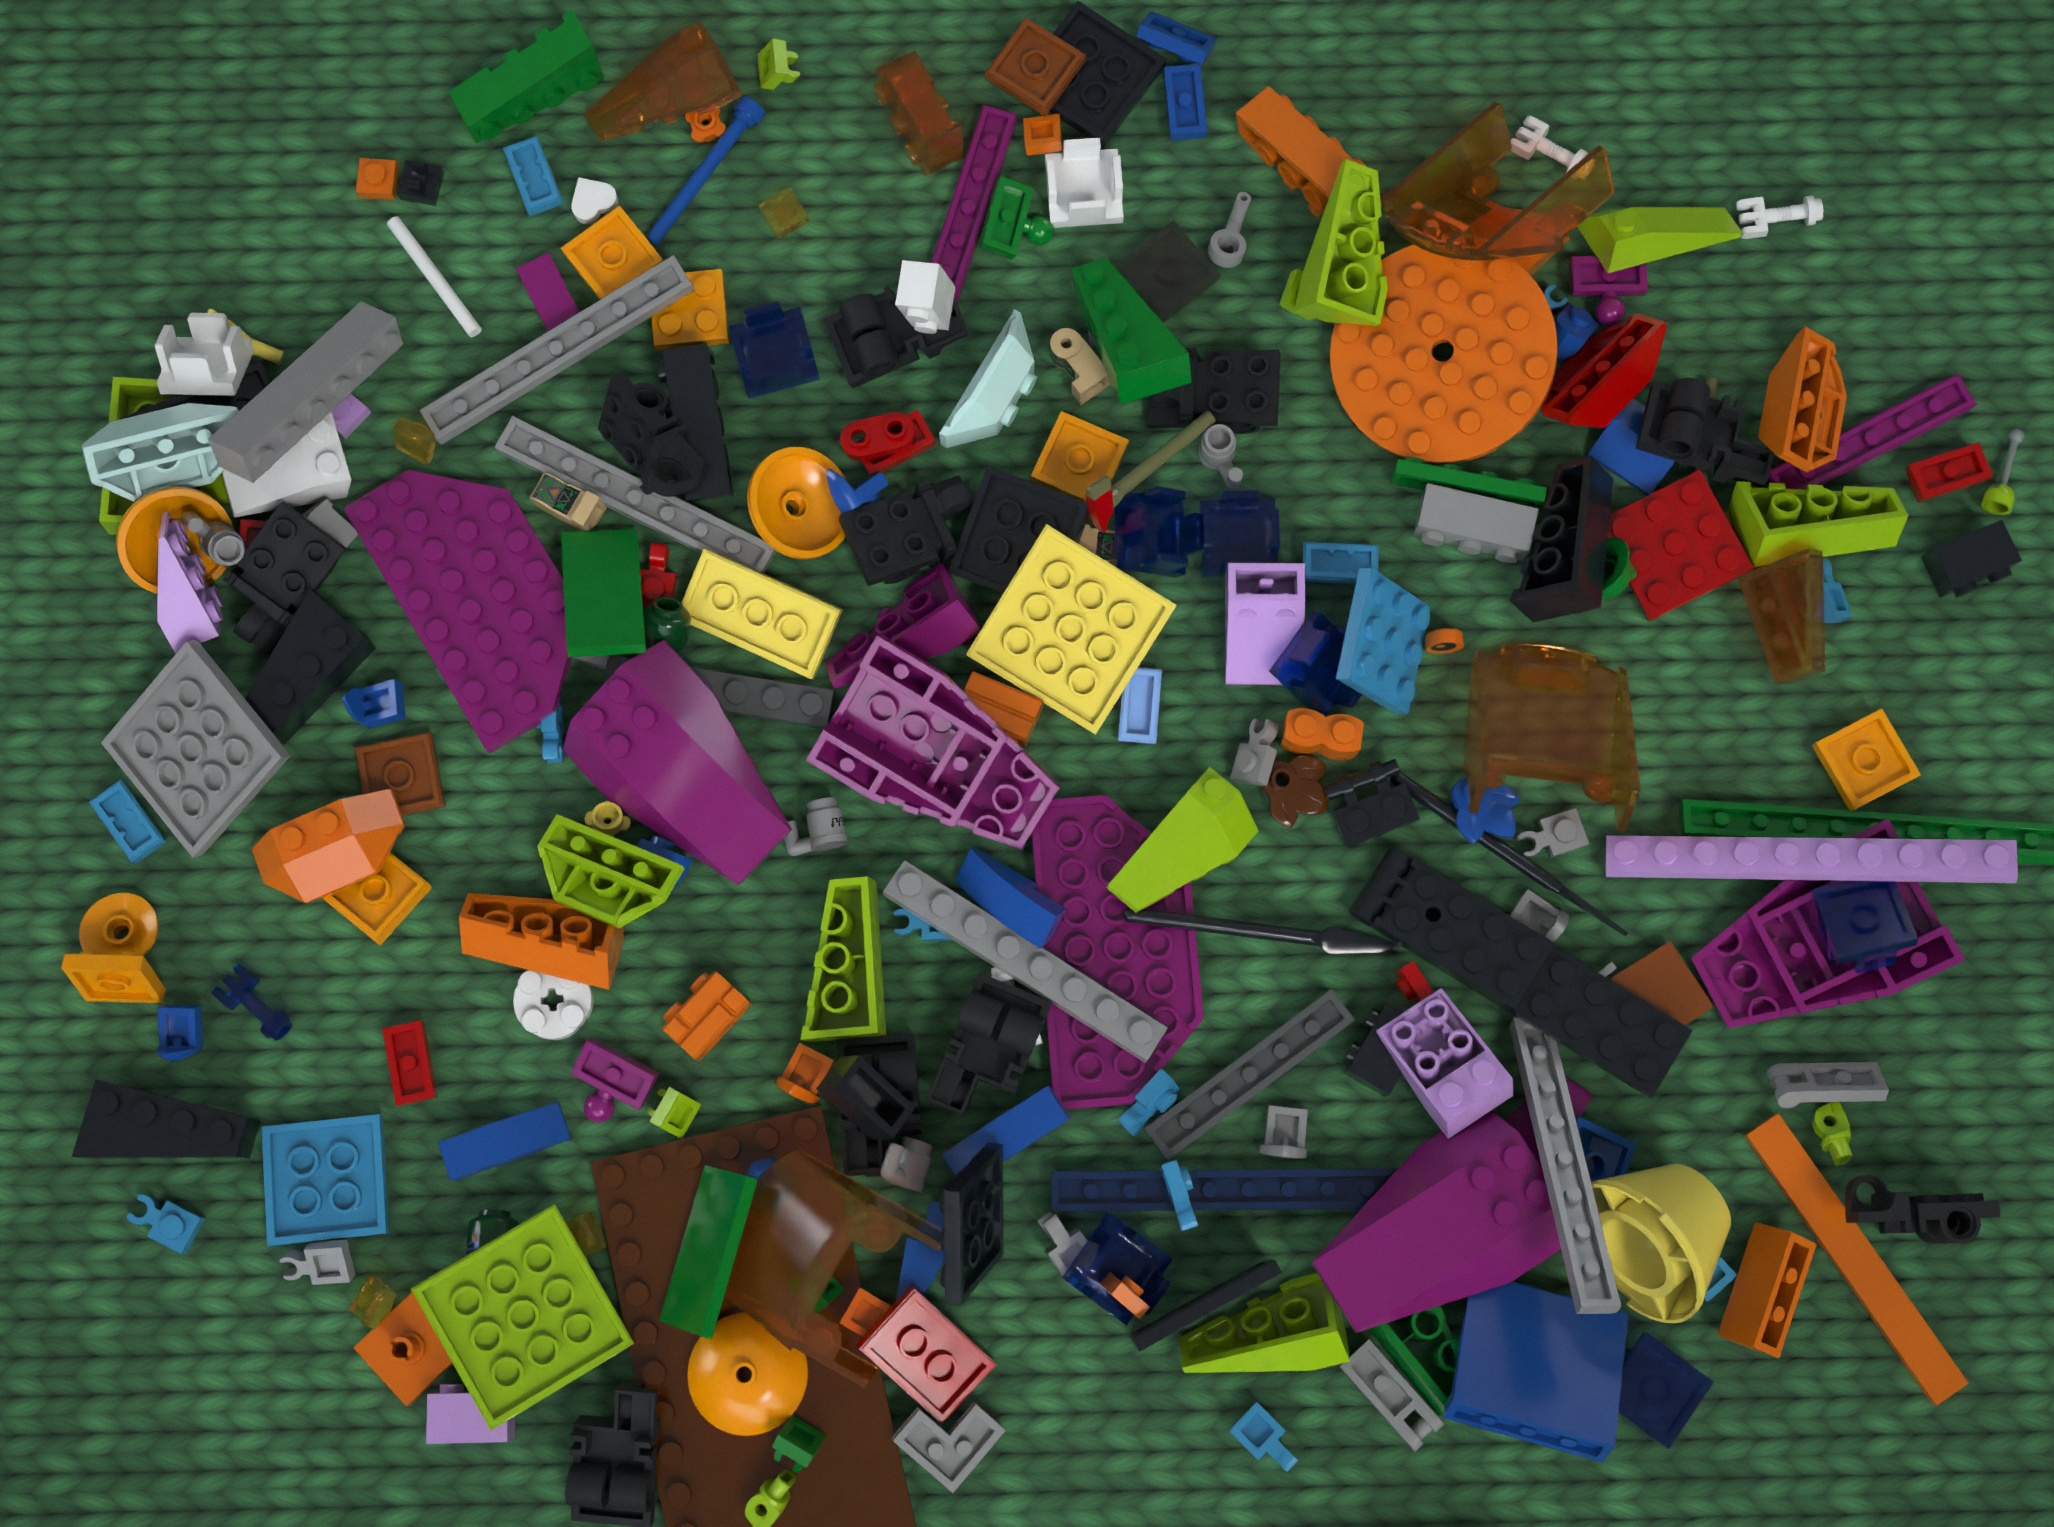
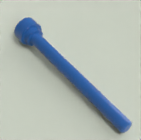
(746, 115)

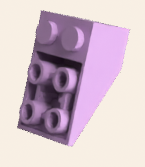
(184, 600)
(1260, 618)
(1446, 1063)

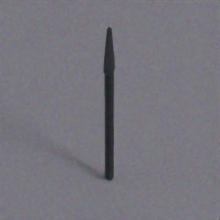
(1501, 849)
(1331, 939)

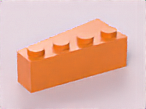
(1295, 144)
(540, 937)

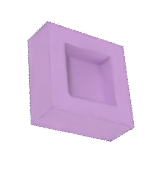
(349, 415)

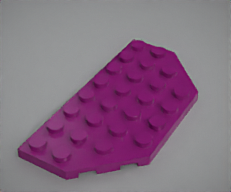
(474, 594)
(1154, 968)

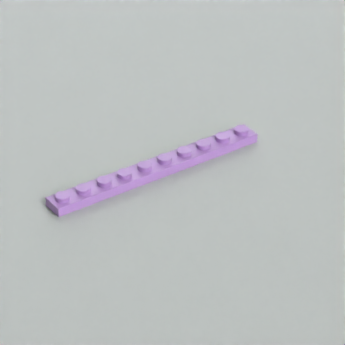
(1813, 859)

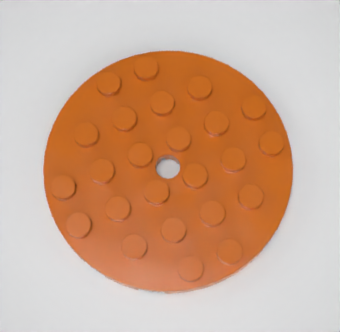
(1478, 396)

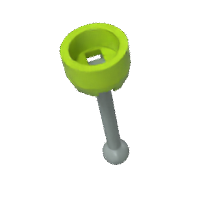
(2000, 497)

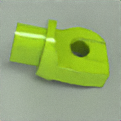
(1836, 1137)
(774, 1496)

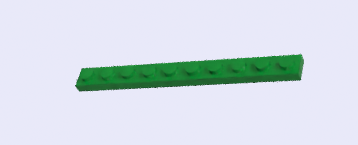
(1735, 819)

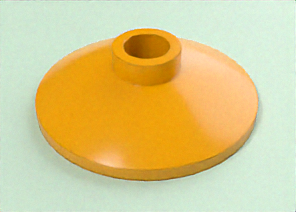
(114, 914)

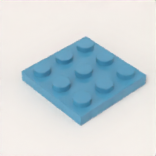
(1383, 641)
(325, 1180)

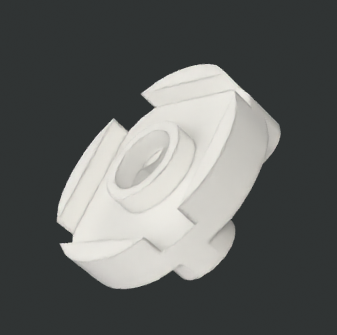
(539, 1018)

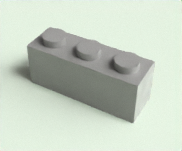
(1475, 523)

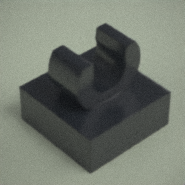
(420, 182)

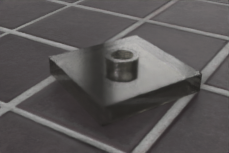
(1168, 271)

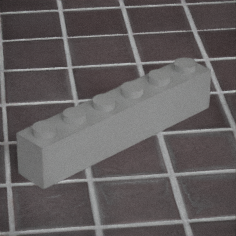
(306, 392)

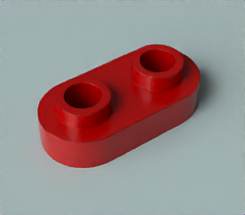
(878, 439)

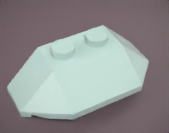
(994, 388)
(156, 450)

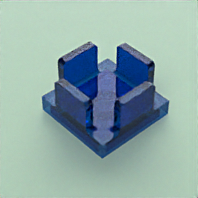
(773, 349)
(1238, 531)
(1155, 533)
(1311, 666)
(1863, 923)
(1122, 1252)
(1659, 1390)

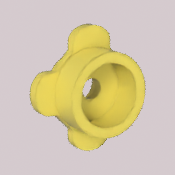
(610, 811)

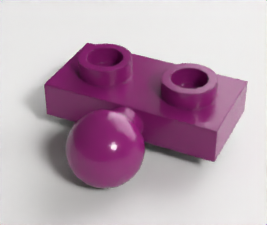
(1591, 280)
(614, 1076)

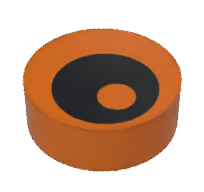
(1444, 641)

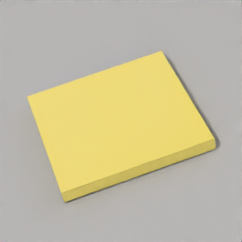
(1071, 629)

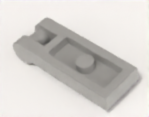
(1827, 1082)
(1390, 1393)

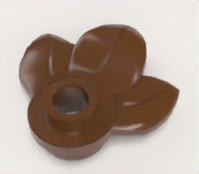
(1300, 791)

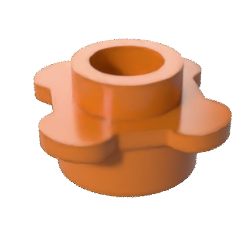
(710, 132)

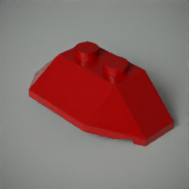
(1606, 373)

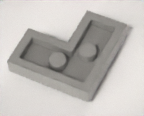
(953, 1453)

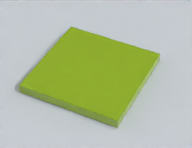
(522, 1316)

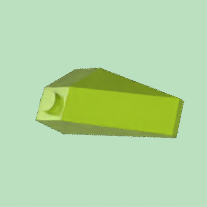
(1647, 234)
(1344, 264)
(1196, 836)
(1284, 1332)

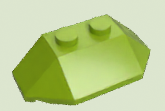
(604, 873)

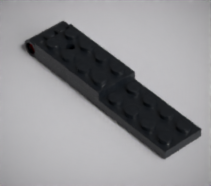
(1520, 971)

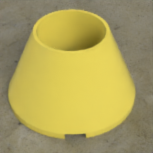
(1663, 1237)

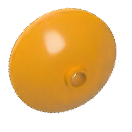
(800, 480)
(140, 528)
(750, 1406)

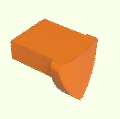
(804, 1074)

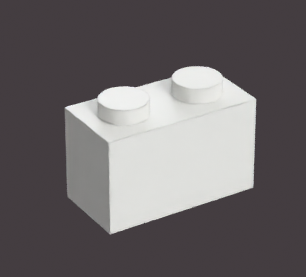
(925, 296)

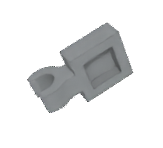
(1065, 1245)

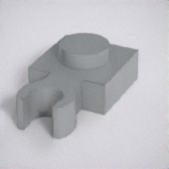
(1256, 758)
(1558, 834)
(323, 1260)

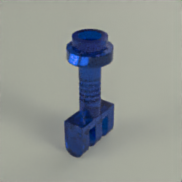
(274, 1024)

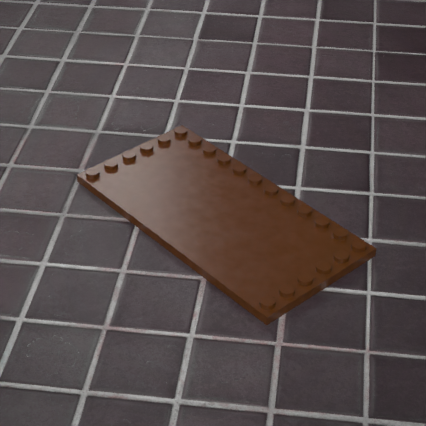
(701, 1470)

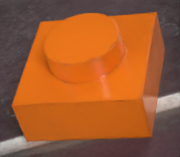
(1043, 134)
(377, 179)
(1126, 1293)
(863, 1312)

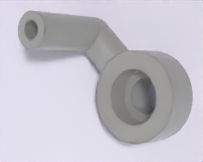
(1230, 238)

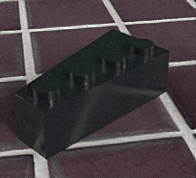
(694, 402)
(1569, 545)
(306, 667)
(149, 1125)

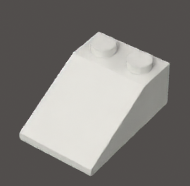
(302, 476)

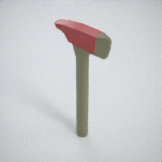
(1103, 497)

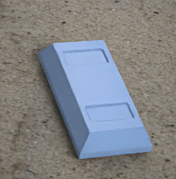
(1140, 707)

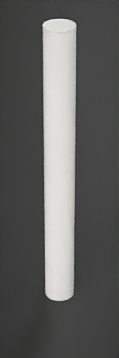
(434, 276)

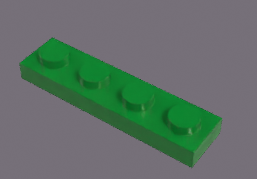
(1415, 474)

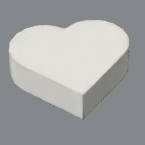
(592, 200)

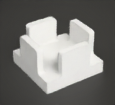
(1084, 184)
(206, 362)

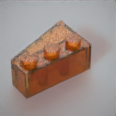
(919, 113)
(1789, 614)

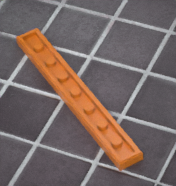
(1856, 1260)

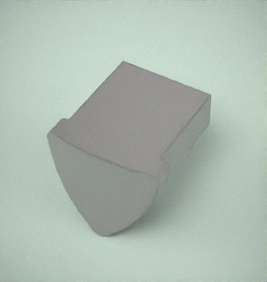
(331, 522)
(1540, 915)
(1285, 1133)

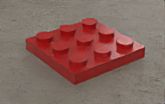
(1678, 545)

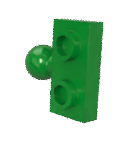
(1008, 220)

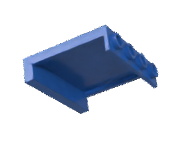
(1539, 1370)

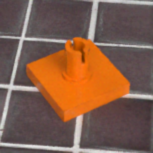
(405, 1351)

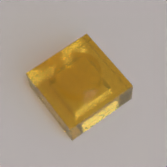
(783, 213)
(414, 440)
(587, 1233)
(373, 1302)

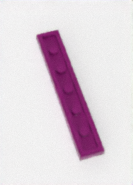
(973, 194)
(1883, 433)

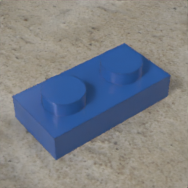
(1176, 37)
(1185, 102)

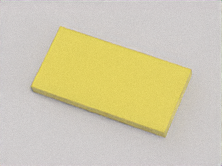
(760, 613)

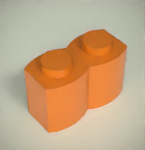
(1311, 732)

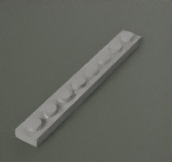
(557, 350)
(623, 494)
(1024, 961)
(1565, 1171)

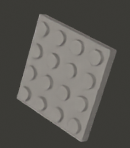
(195, 748)

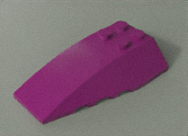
(929, 748)
(676, 763)
(1778, 966)
(1443, 1227)

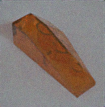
(673, 80)

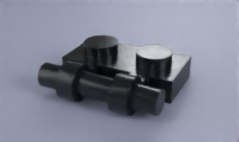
(1375, 814)

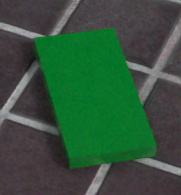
(602, 593)
(708, 1251)

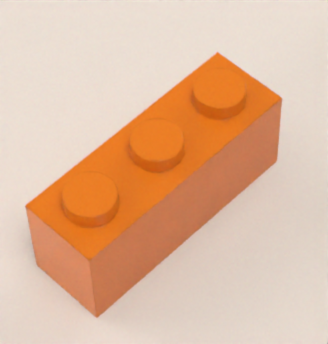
(1767, 1289)

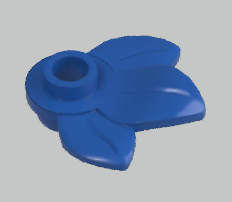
(1493, 814)

